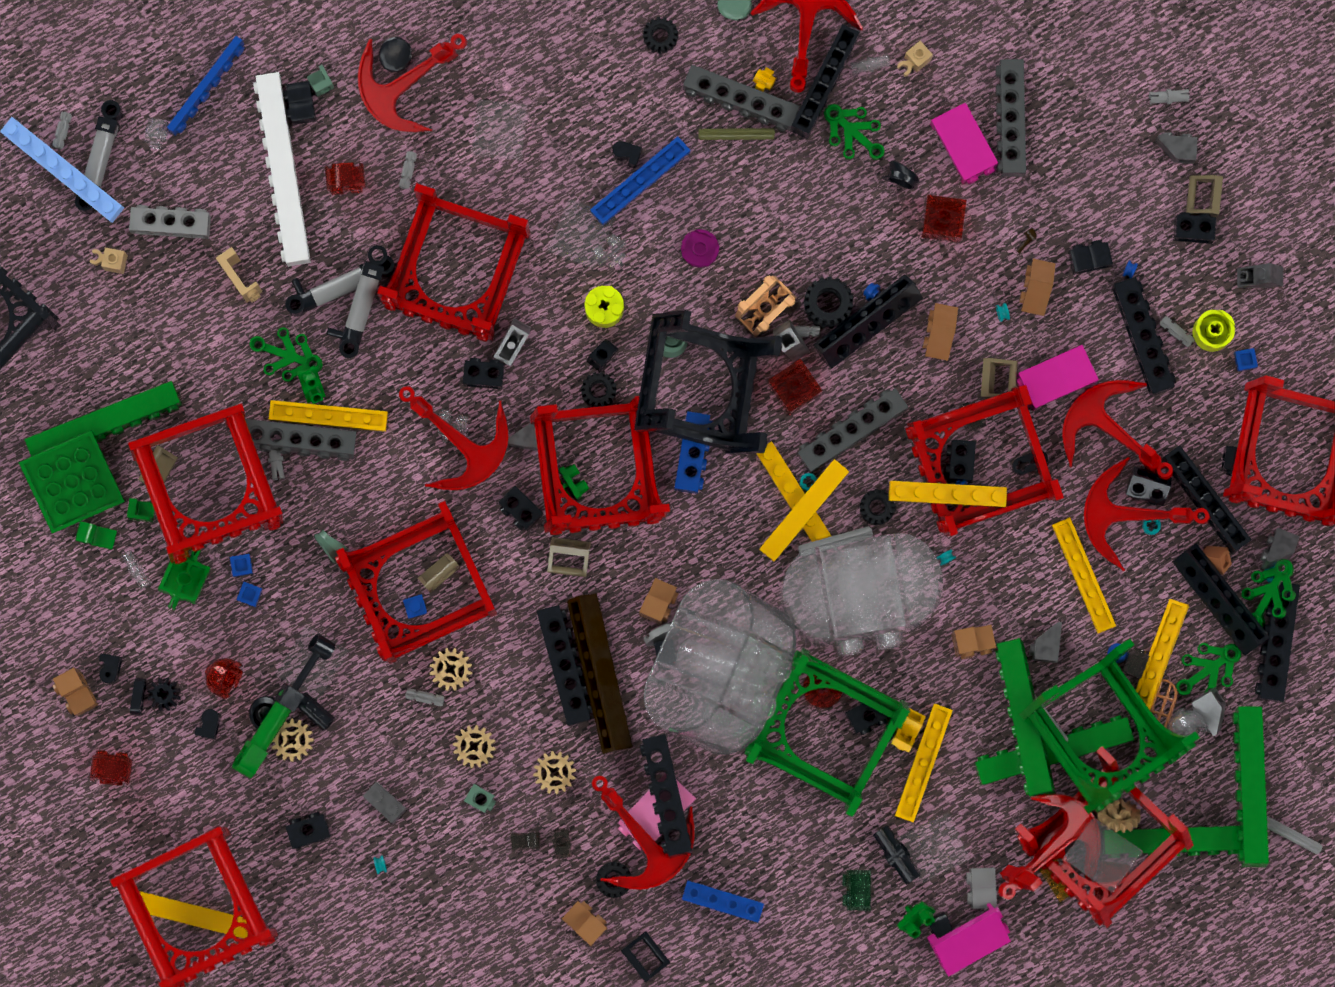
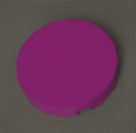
(700, 254)

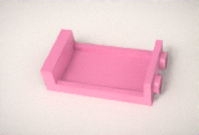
(644, 812)

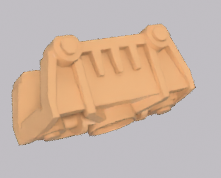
(761, 296)

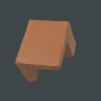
(1219, 557)

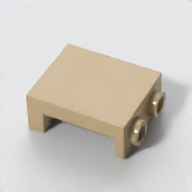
(226, 261)

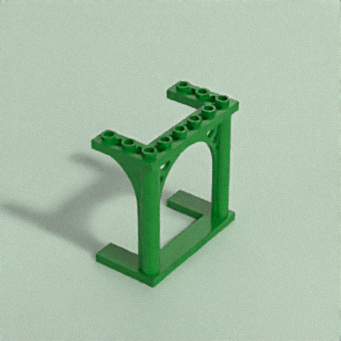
(1165, 743)
(764, 750)

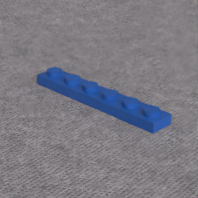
(211, 80)
(640, 181)

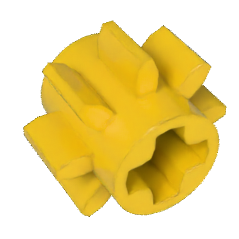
(764, 79)

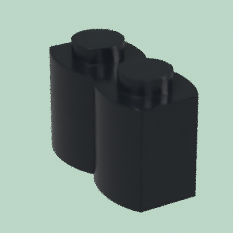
(300, 103)
(1090, 258)

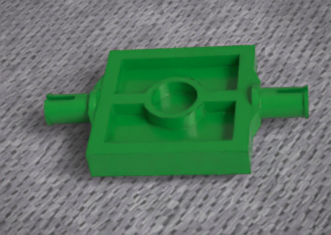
(184, 580)

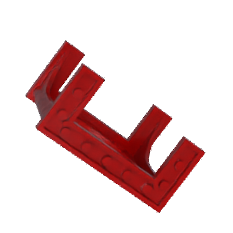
(394, 294)
(921, 430)
(1240, 487)
(651, 507)
(179, 545)
(355, 561)
(1102, 911)
(256, 927)

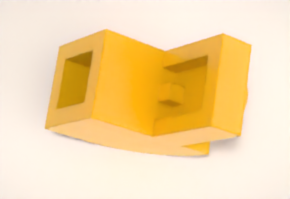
(905, 737)

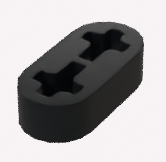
(1029, 468)
(138, 696)

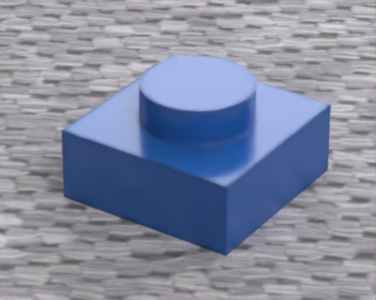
(1245, 359)
(241, 565)
(249, 594)
(415, 606)

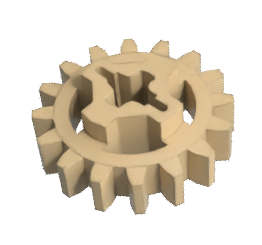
(443, 675)
(302, 730)
(466, 736)
(548, 780)
(1120, 816)

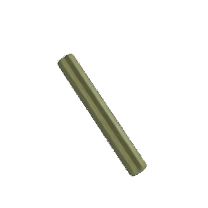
(737, 134)

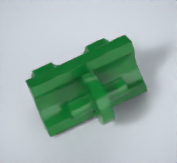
(311, 385)
(576, 489)
(915, 917)

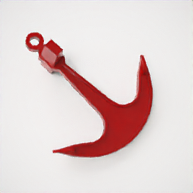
(808, 11)
(381, 99)
(1089, 410)
(481, 459)
(1102, 513)
(1074, 824)
(659, 865)

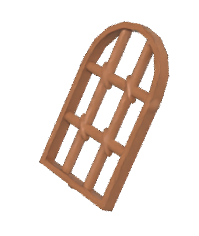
(1165, 698)

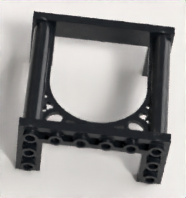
(33, 322)
(736, 440)

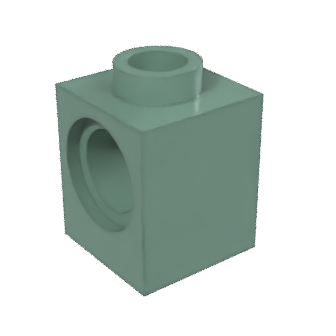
(474, 792)

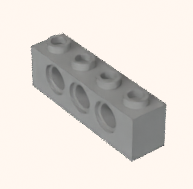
(199, 229)

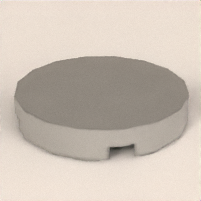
(657, 635)

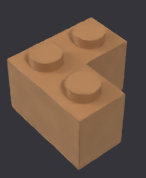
(1038, 286)
(941, 331)
(658, 601)
(972, 641)
(75, 690)
(585, 923)

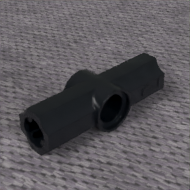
(897, 854)

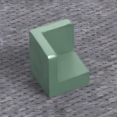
(320, 81)

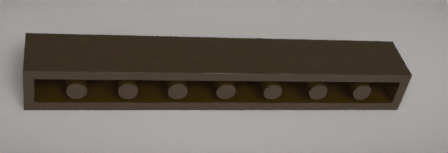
(599, 673)

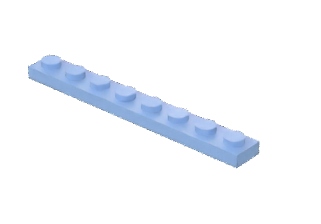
(62, 169)

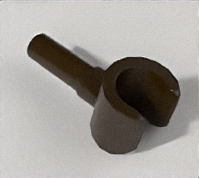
(1030, 235)

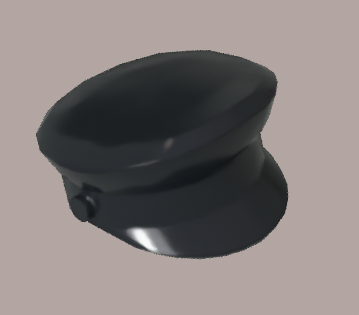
(395, 54)
(901, 175)
(259, 709)

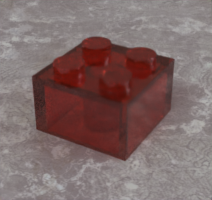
(943, 218)
(795, 387)

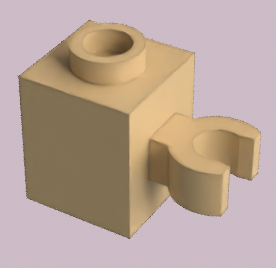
(916, 58)
(111, 260)

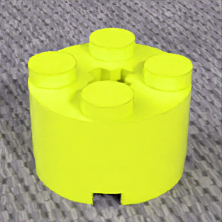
(608, 296)
(1221, 338)

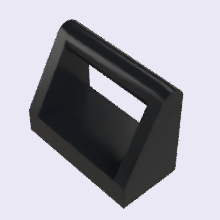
(635, 962)

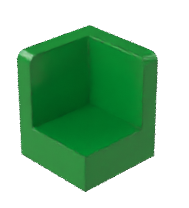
(140, 510)

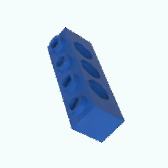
(683, 482)
(722, 901)

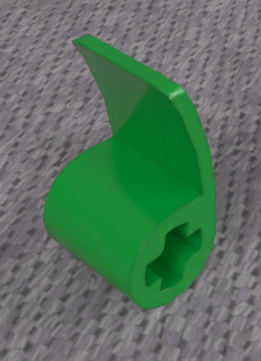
(95, 535)

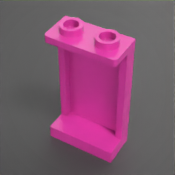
(965, 143)
(1058, 377)
(970, 941)

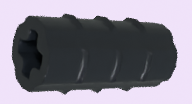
(316, 712)

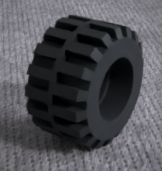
(832, 286)

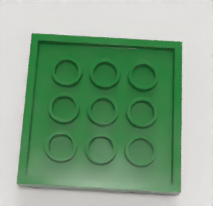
(71, 481)

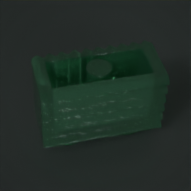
(857, 890)

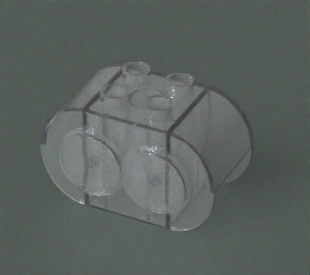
(861, 592)
(720, 667)

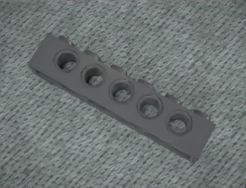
(1015, 69)
(734, 89)
(896, 407)
(306, 434)

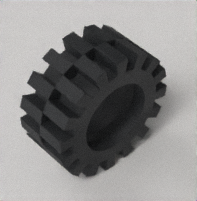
(657, 24)
(594, 379)
(865, 507)
(604, 871)

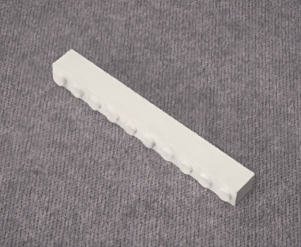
(283, 169)

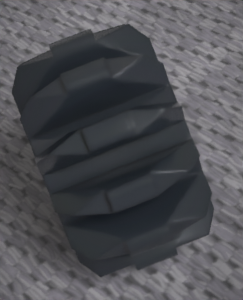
(166, 686)

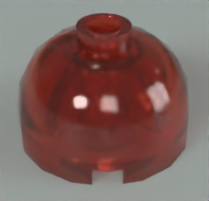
(222, 676)

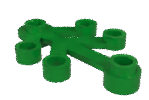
(851, 129)
(289, 356)
(1272, 589)
(1211, 667)

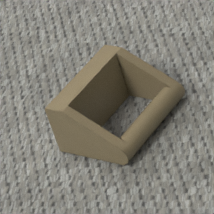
(1215, 194)
(988, 375)
(165, 462)
(570, 547)
(438, 572)

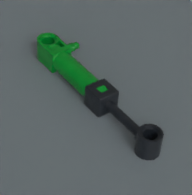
(286, 701)

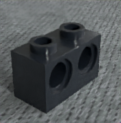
(1194, 233)
(482, 380)
(966, 461)
(1150, 482)
(524, 505)

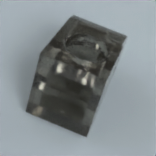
(525, 841)
(561, 843)

